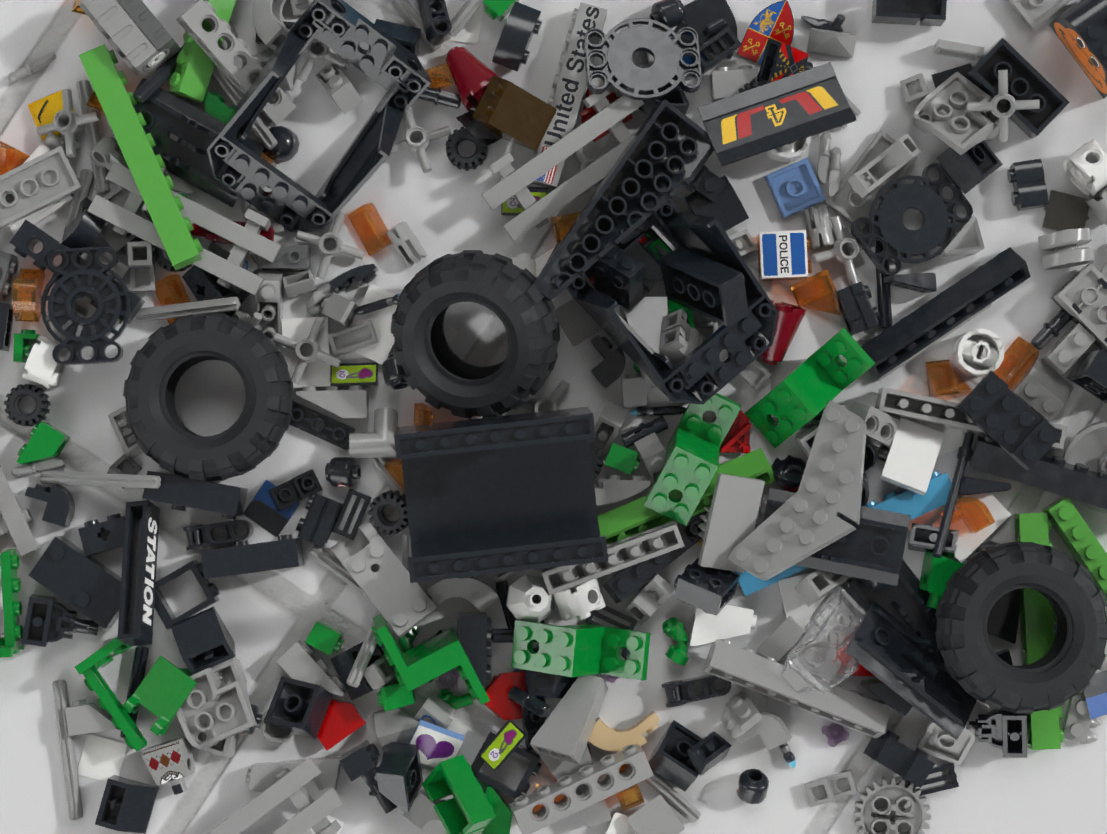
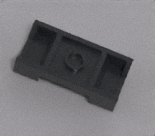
(1009, 421)

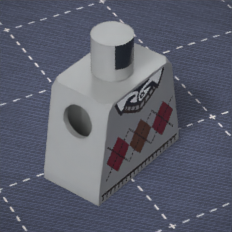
(170, 763)

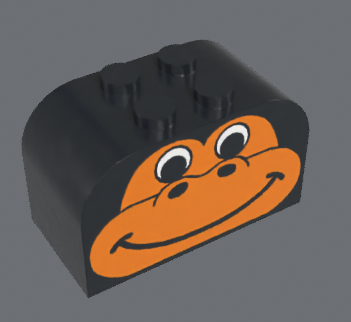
(1085, 37)

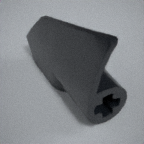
(1005, 616)

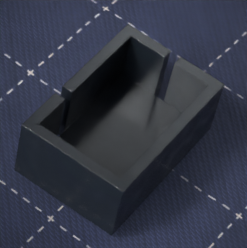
(909, 12)

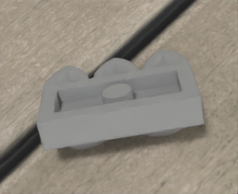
(740, 714)
(1078, 721)

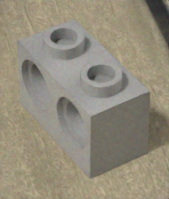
(880, 426)

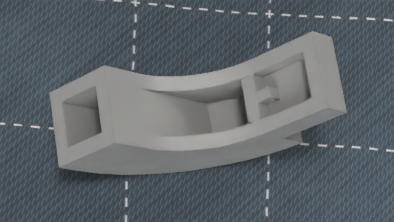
(269, 22)
(884, 166)
(468, 588)

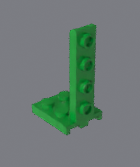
(12, 608)
(107, 698)

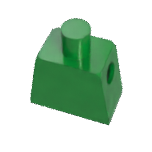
(935, 575)

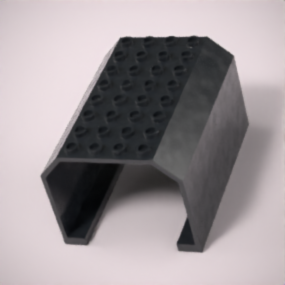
(500, 494)

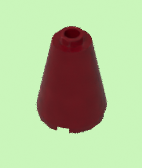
(468, 75)
(787, 324)

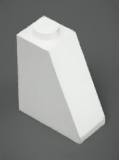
(729, 623)

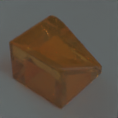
(440, 76)

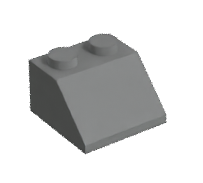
(1043, 390)

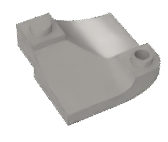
(947, 117)
(216, 705)

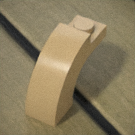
(615, 740)

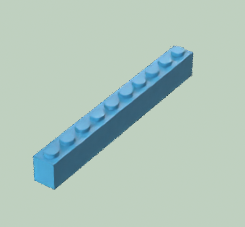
(903, 502)

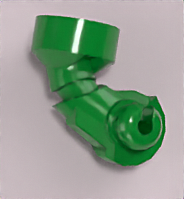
(675, 629)

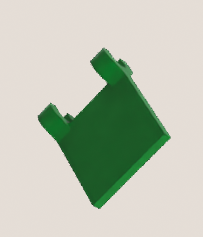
(161, 693)

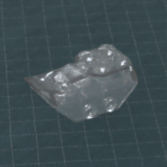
(819, 654)

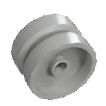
(1066, 249)

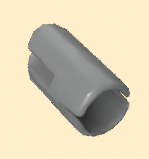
(819, 231)
(406, 244)

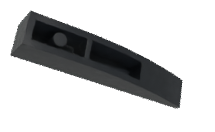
(634, 576)

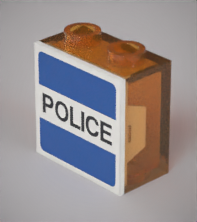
(783, 255)

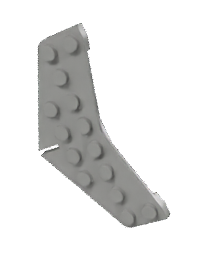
(811, 516)

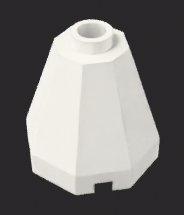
(520, 599)

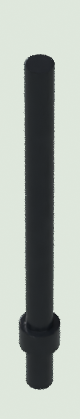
(963, 455)

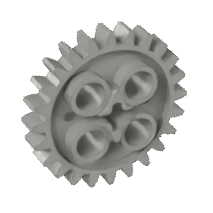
(893, 793)

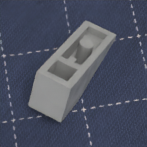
(819, 585)

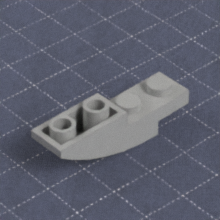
(616, 489)

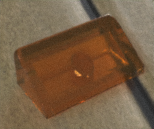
(370, 228)
(171, 291)
(1016, 361)

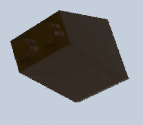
(514, 113)

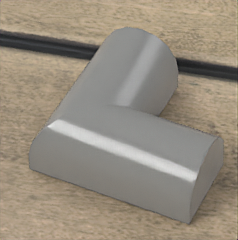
(379, 443)

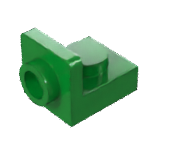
(21, 345)

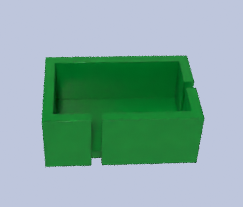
(469, 808)

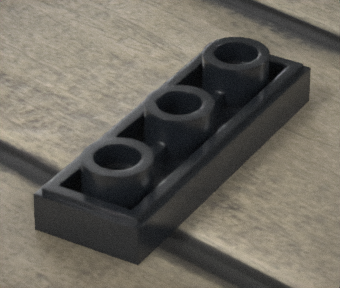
(331, 429)

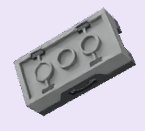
(1086, 302)

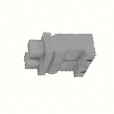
(679, 336)

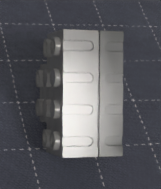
(132, 33)

